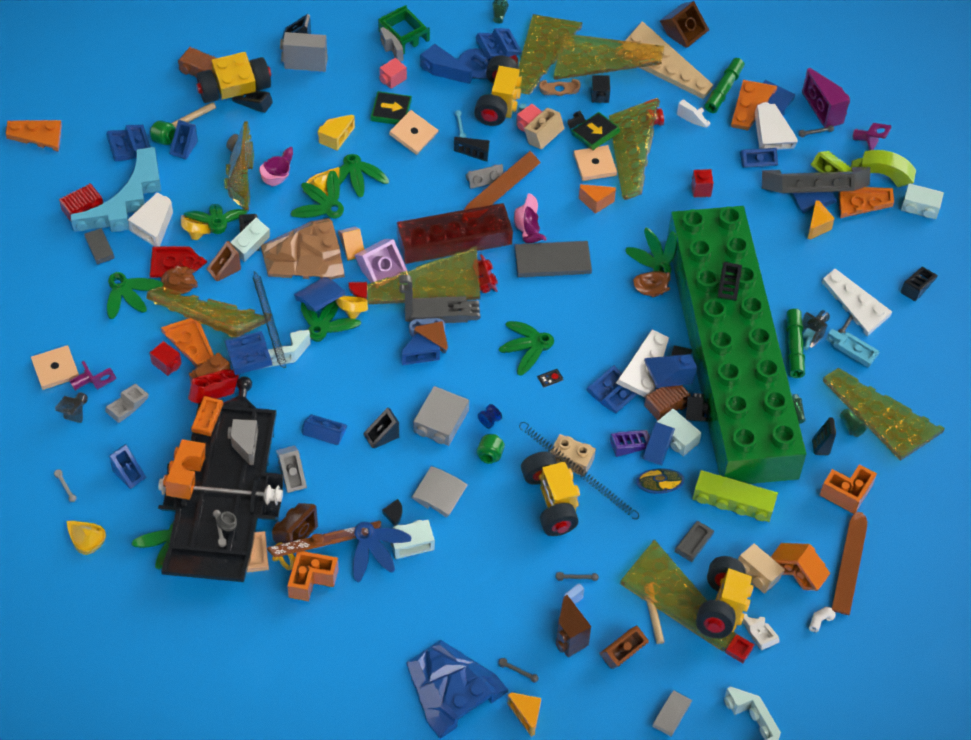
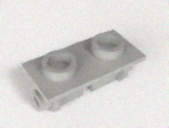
(484, 176)

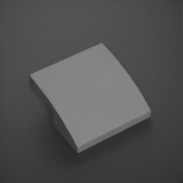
(439, 491)

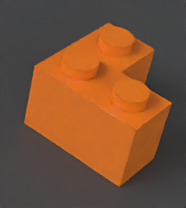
(847, 491)
(802, 563)
(311, 570)

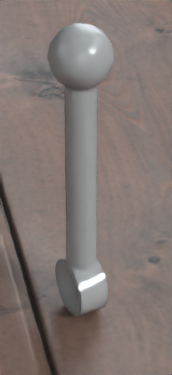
(58, 474)
(222, 541)

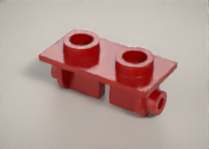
(488, 280)

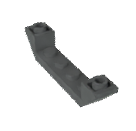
(816, 182)

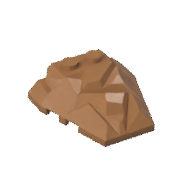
(305, 252)

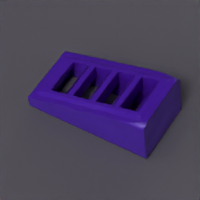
(618, 437)

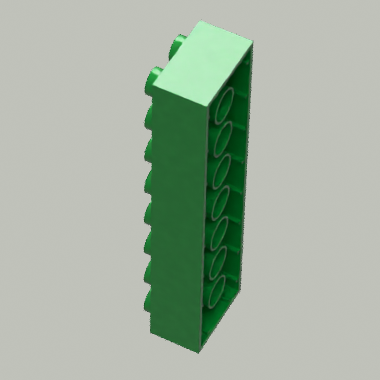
(736, 349)

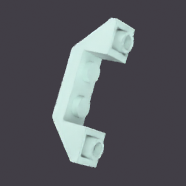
(299, 342)
(742, 701)

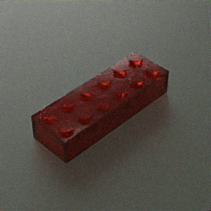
(454, 233)

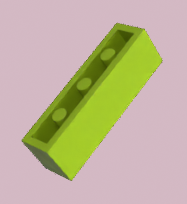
(735, 496)

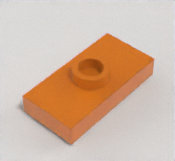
(207, 416)

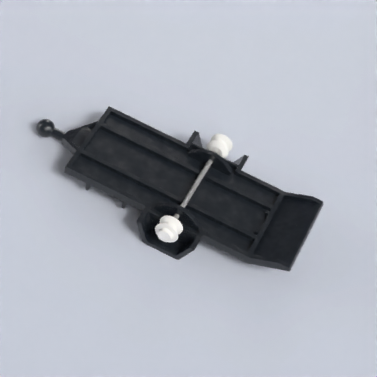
(228, 486)

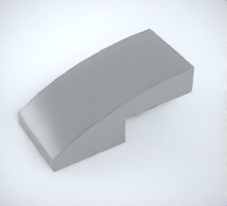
(390, 43)
(129, 402)
(672, 713)

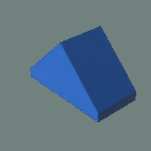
(184, 139)
(420, 351)
(126, 467)

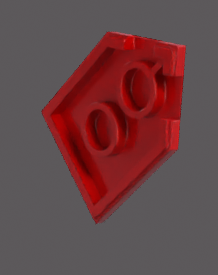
(168, 257)

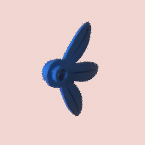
(377, 548)

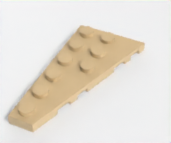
(673, 67)

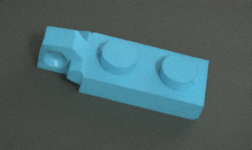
(853, 347)

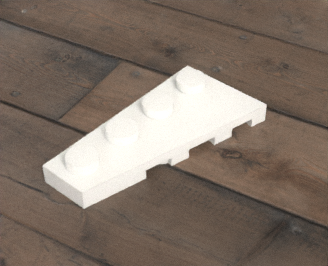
(862, 306)
(636, 374)

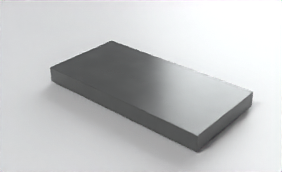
(553, 259)

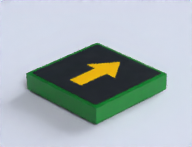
(390, 107)
(595, 131)

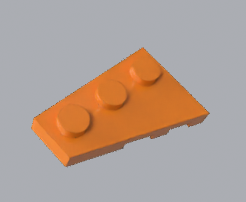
(750, 96)
(36, 131)
(864, 200)
(190, 340)

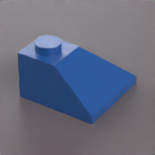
(671, 370)

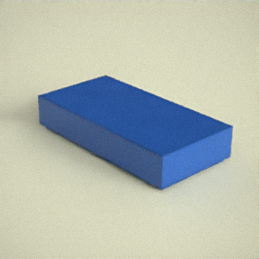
(658, 443)

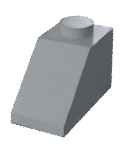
(244, 438)
(291, 468)

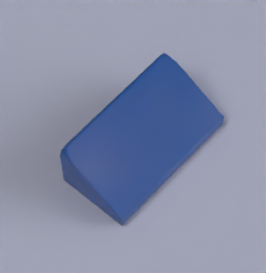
(759, 157)
(324, 429)

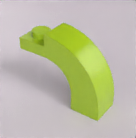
(889, 164)

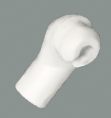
(824, 613)

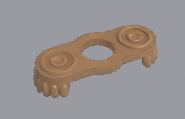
(569, 87)

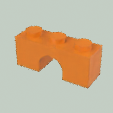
(180, 480)

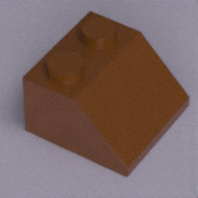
(685, 24)
(297, 524)
(573, 629)

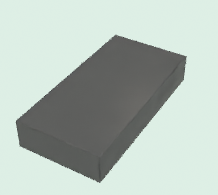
(99, 246)
(694, 541)

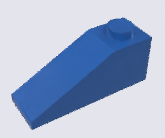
(444, 65)

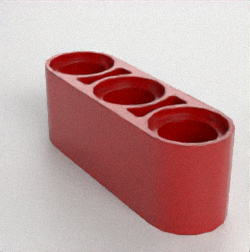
(213, 385)

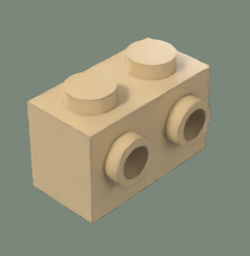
(544, 128)
(578, 452)
(761, 567)

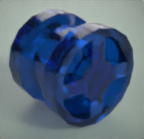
(489, 416)

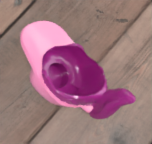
(277, 168)
(527, 220)

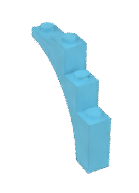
(130, 199)

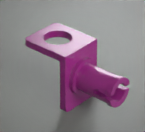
(871, 136)
(87, 377)

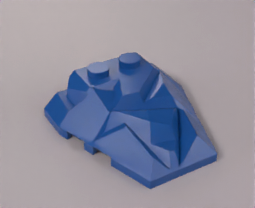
(451, 685)

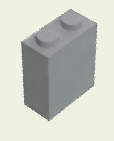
(304, 51)
(441, 416)

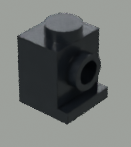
(697, 408)

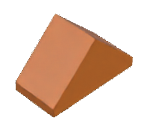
(596, 196)

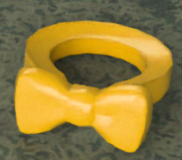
(282, 561)

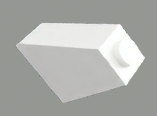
(772, 128)
(152, 219)

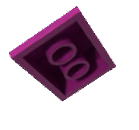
(825, 98)

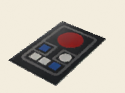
(550, 378)

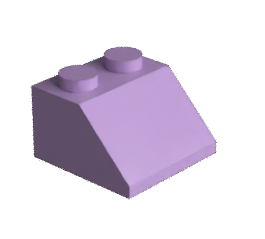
(381, 261)

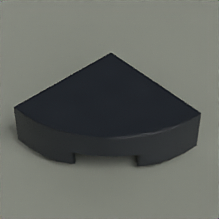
(578, 119)
(393, 512)

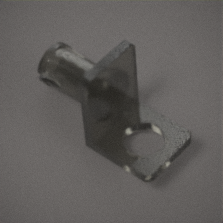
(817, 324)
(72, 407)

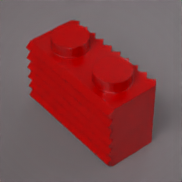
(80, 201)

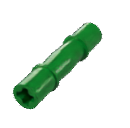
(724, 85)
(795, 343)

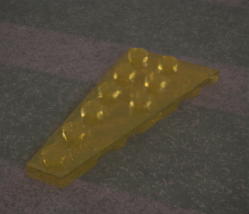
(542, 48)
(595, 55)
(634, 144)
(439, 278)
(213, 313)
(887, 418)
(669, 590)

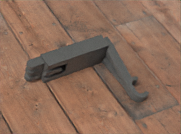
(438, 307)

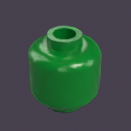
(162, 132)
(490, 448)

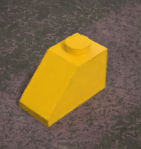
(336, 131)

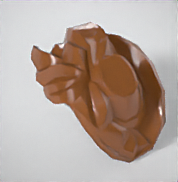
(179, 279)
(652, 283)

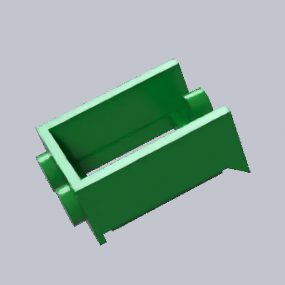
(399, 15)

